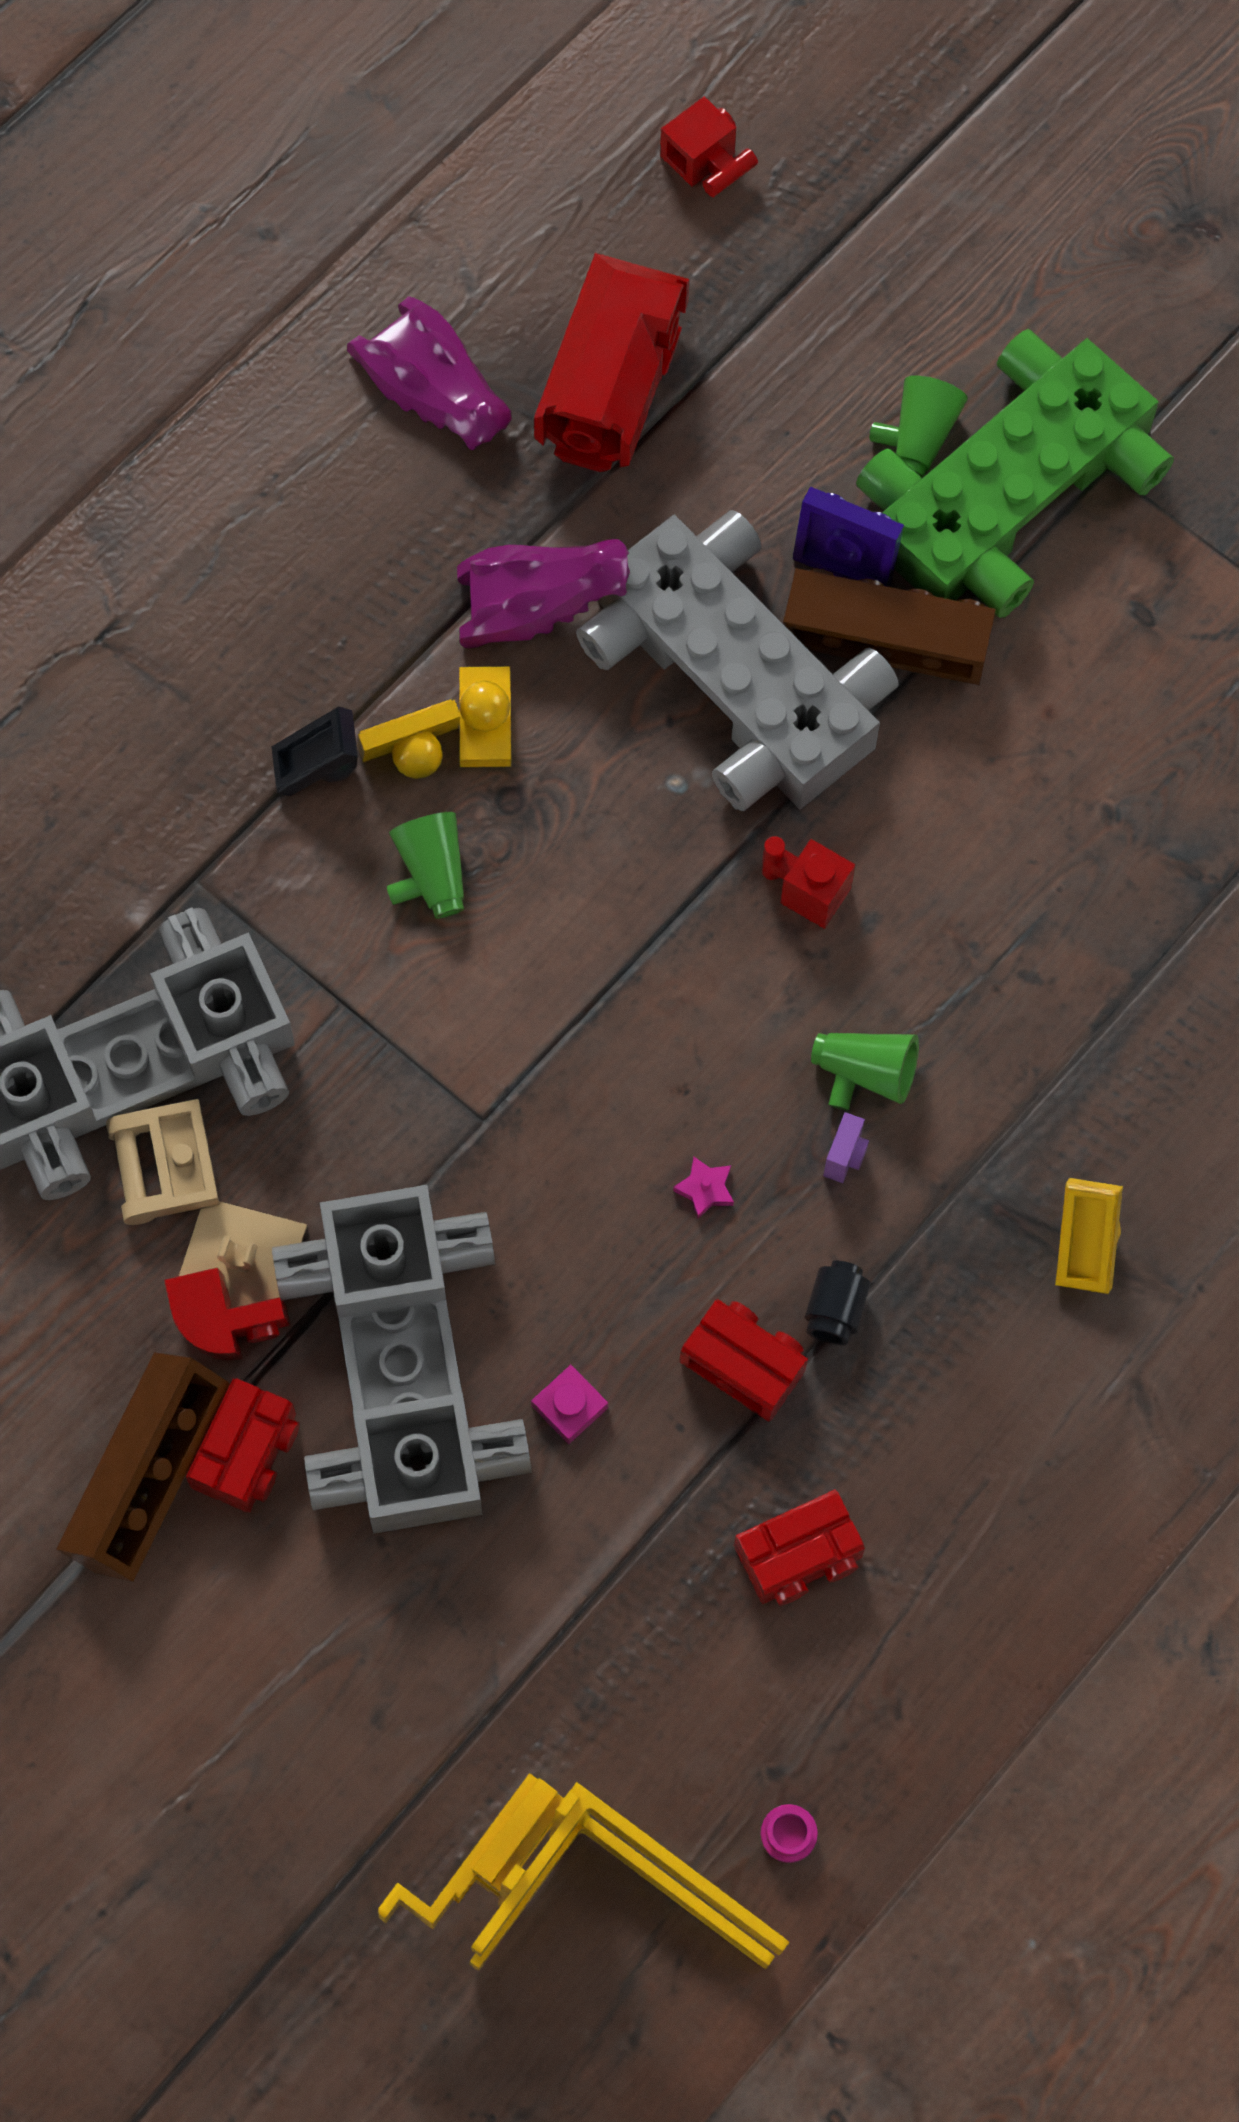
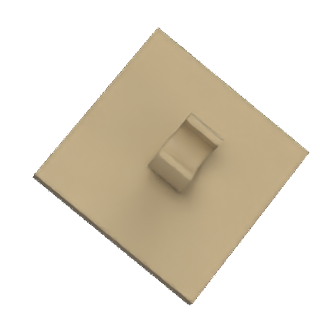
(241, 1247)

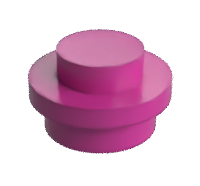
(789, 1833)

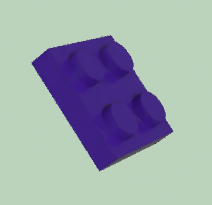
(846, 538)

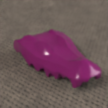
(429, 370)
(530, 588)

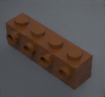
(903, 626)
(143, 1466)

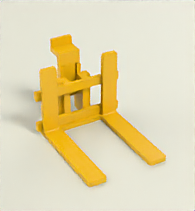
(521, 1827)

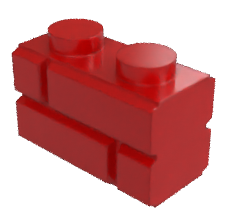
(744, 1358)
(243, 1445)
(800, 1548)

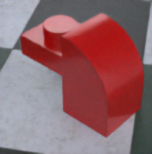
(208, 1321)

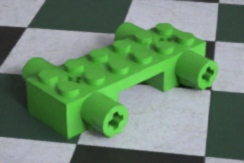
(1060, 432)

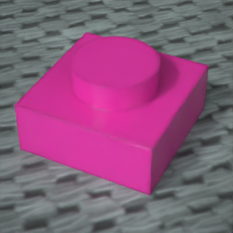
(569, 1404)

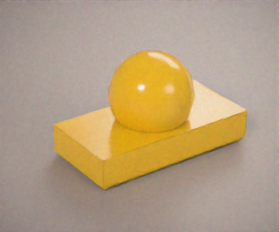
(485, 716)
(411, 739)
(1089, 1235)

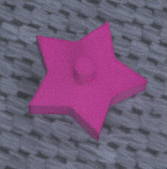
(705, 1187)

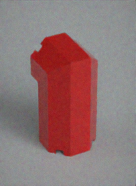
(611, 362)

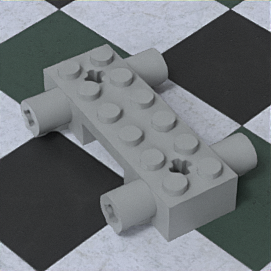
(787, 710)
(141, 1052)
(400, 1360)

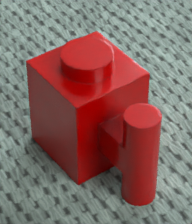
(703, 143)
(812, 882)

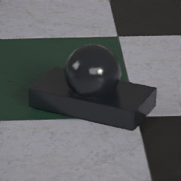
(316, 752)

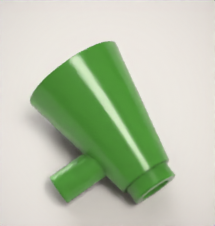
(925, 421)
(433, 859)
(872, 1061)

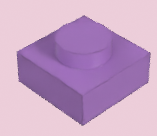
(847, 1148)

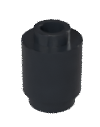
(837, 1302)

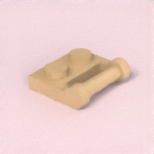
(180, 1159)

